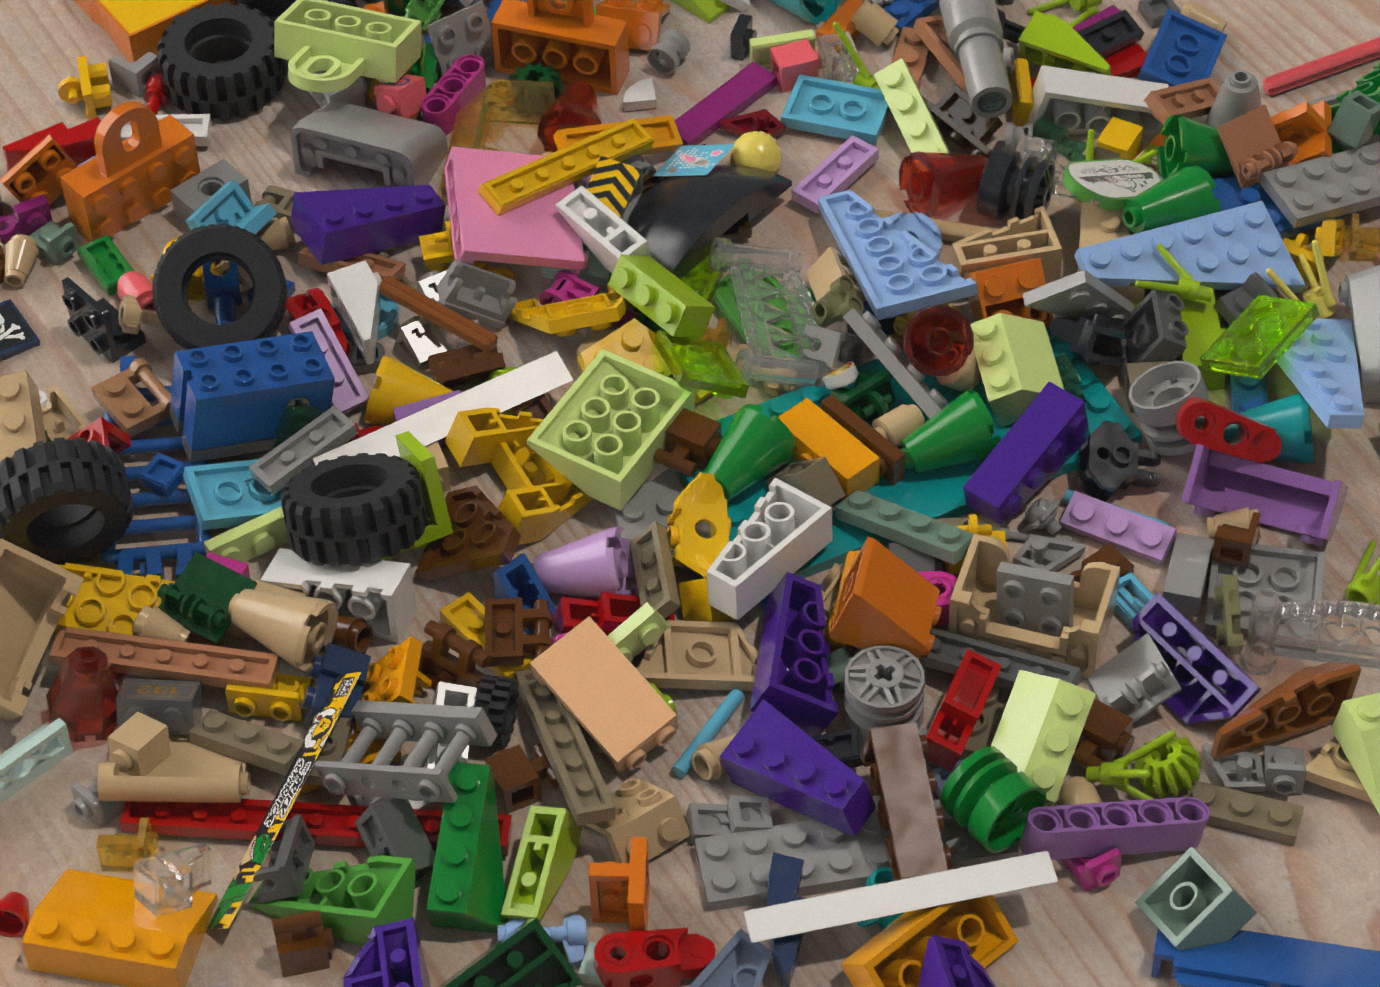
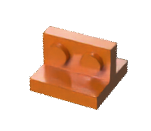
(1307, 128)
(622, 889)

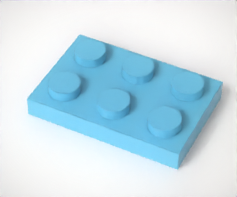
(836, 109)
(227, 494)

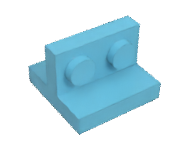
(231, 207)

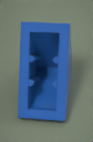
(521, 581)

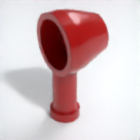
(14, 914)

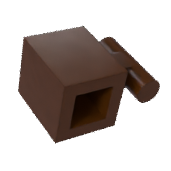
(689, 443)
(1104, 736)
(518, 778)
(302, 943)

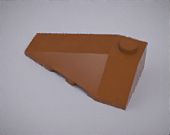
(1294, 707)

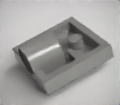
(1034, 598)

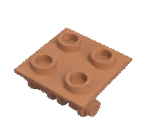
(1254, 146)

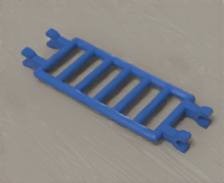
(182, 552)

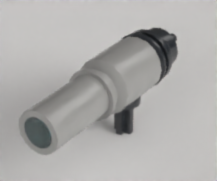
(976, 38)

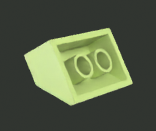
(1013, 363)
(1043, 728)

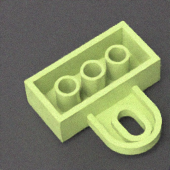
(345, 43)

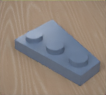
(737, 964)

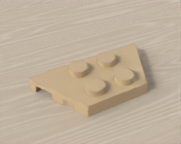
(701, 657)

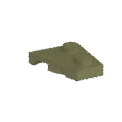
(1229, 632)

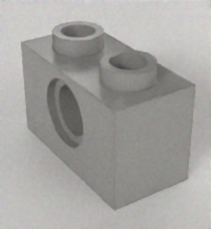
(198, 189)

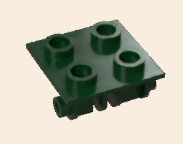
(202, 597)

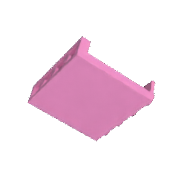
(525, 235)

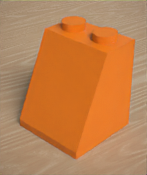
(885, 603)

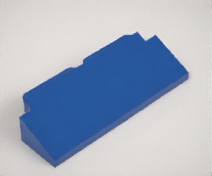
(1268, 961)

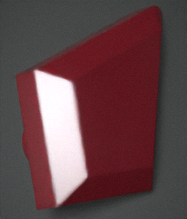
(754, 121)

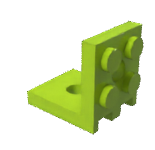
(436, 509)

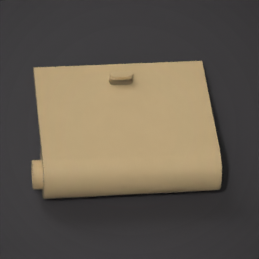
(184, 776)

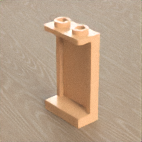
(606, 695)

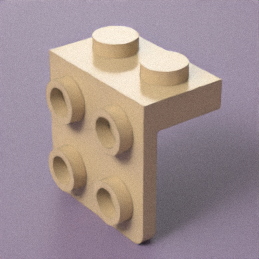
(643, 812)

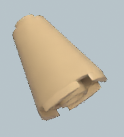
(286, 623)

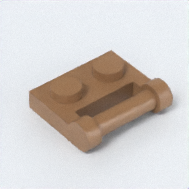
(127, 404)

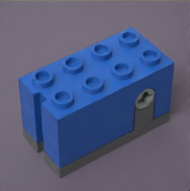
(236, 392)

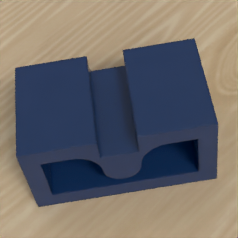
(325, 670)

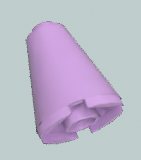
(588, 565)

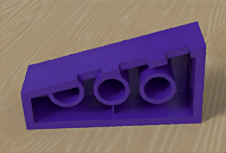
(365, 220)
(1028, 454)
(794, 656)
(794, 770)

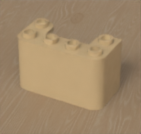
(975, 609)

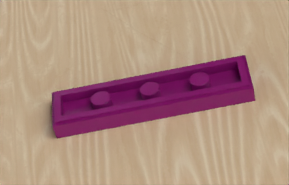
(724, 103)

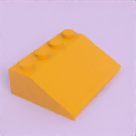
(102, 933)

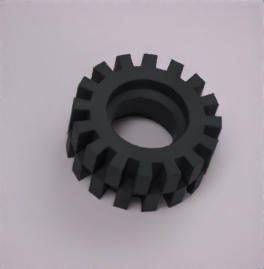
(499, 701)

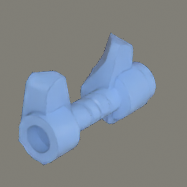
(571, 935)

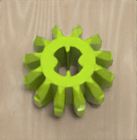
(1171, 767)

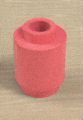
(138, 285)

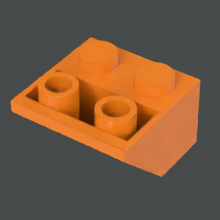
(39, 172)
(1003, 289)

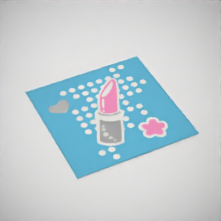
(693, 160)

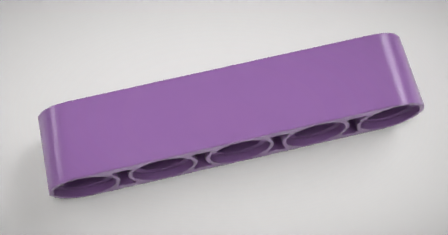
(1124, 825)

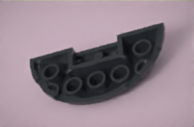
(690, 211)

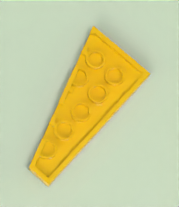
(109, 599)

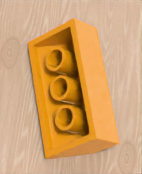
(899, 950)

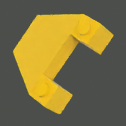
(536, 492)

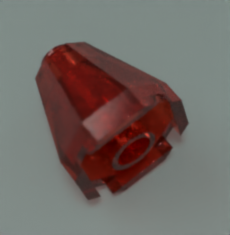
(85, 695)

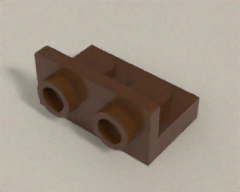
(464, 365)

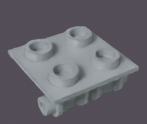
(462, 34)
(1135, 679)

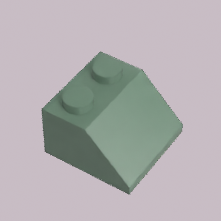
(1195, 904)

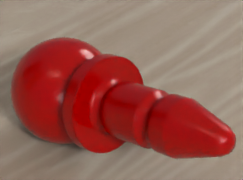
(155, 93)

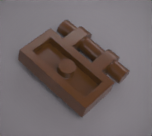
(505, 630)
(442, 666)

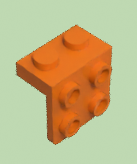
(641, 16)

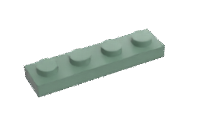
(904, 526)

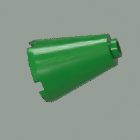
(1189, 145)
(1172, 200)
(952, 436)
(750, 450)

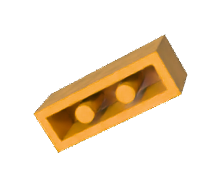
(822, 436)

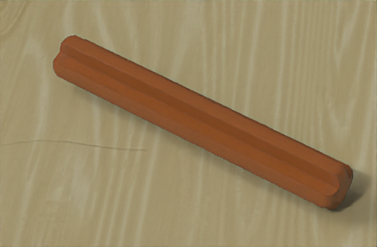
(438, 313)

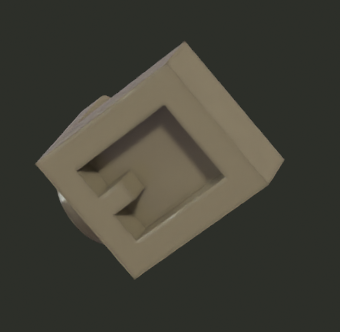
(422, 339)

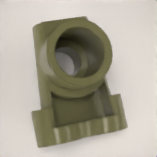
(836, 302)

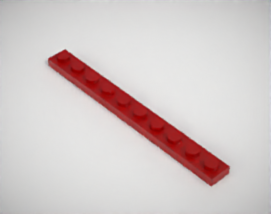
(326, 822)

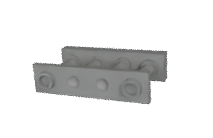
(402, 723)

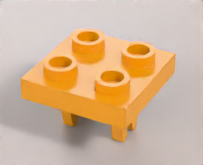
(396, 675)

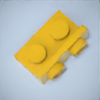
(279, 703)

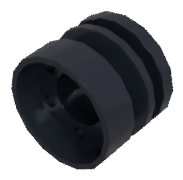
(1014, 187)

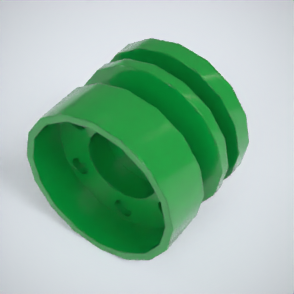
(991, 798)

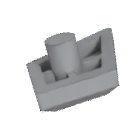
(1047, 553)
(1238, 771)

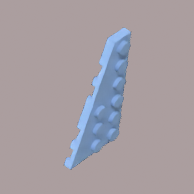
(1212, 248)
(889, 265)
(1326, 372)

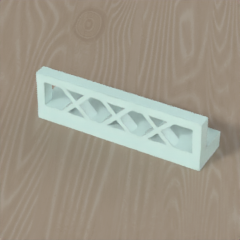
(33, 757)

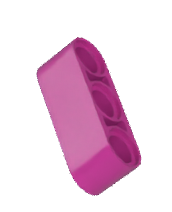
(454, 91)

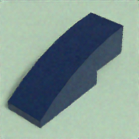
(783, 887)

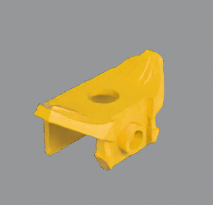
(698, 502)

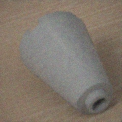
(1235, 97)

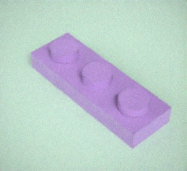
(835, 172)
(348, 389)
(1118, 528)

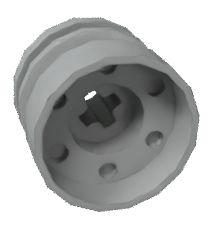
(1157, 400)
(883, 689)

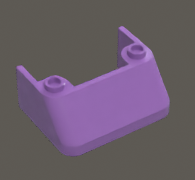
(1282, 496)

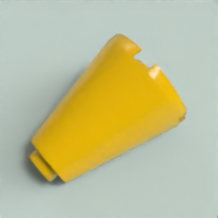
(396, 387)

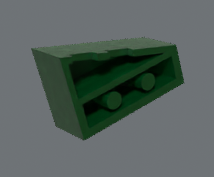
(519, 960)

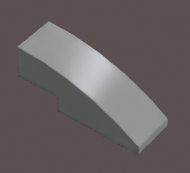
(1188, 573)

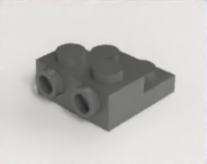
(1157, 330)

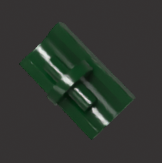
(870, 394)

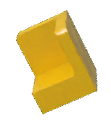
(1121, 138)
(696, 603)

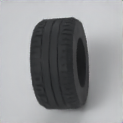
(212, 244)

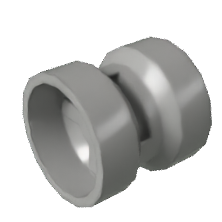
(668, 52)

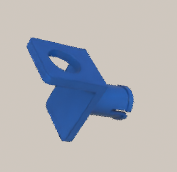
(222, 292)

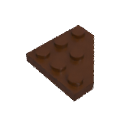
(478, 539)

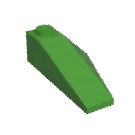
(352, 897)

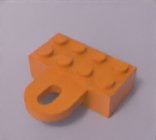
(563, 37)
(129, 175)

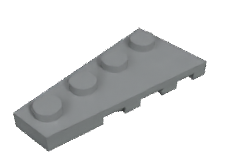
(891, 357)

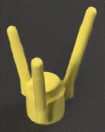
(1320, 295)

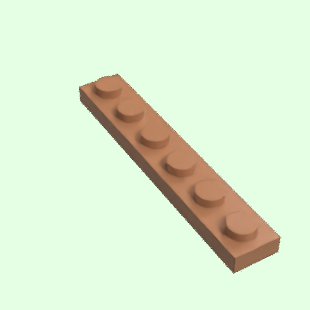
(171, 658)

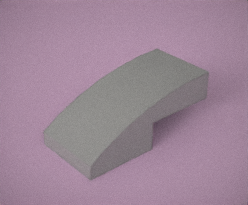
(739, 815)

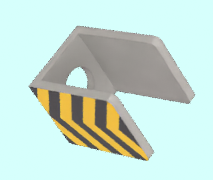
(616, 186)

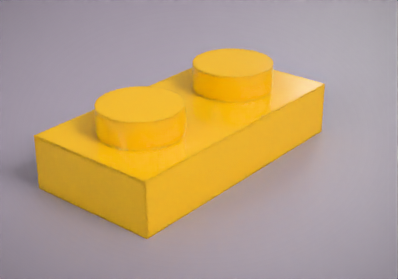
(1330, 237)

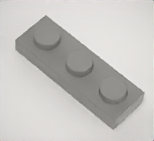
(297, 452)

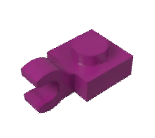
(26, 219)

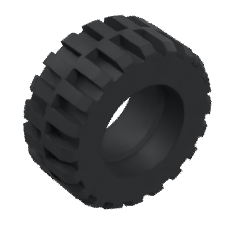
(216, 35)
(64, 499)
(354, 509)

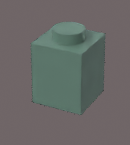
(1355, 120)

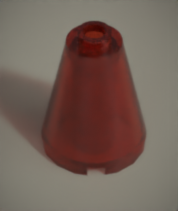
(572, 108)
(939, 180)
(937, 340)

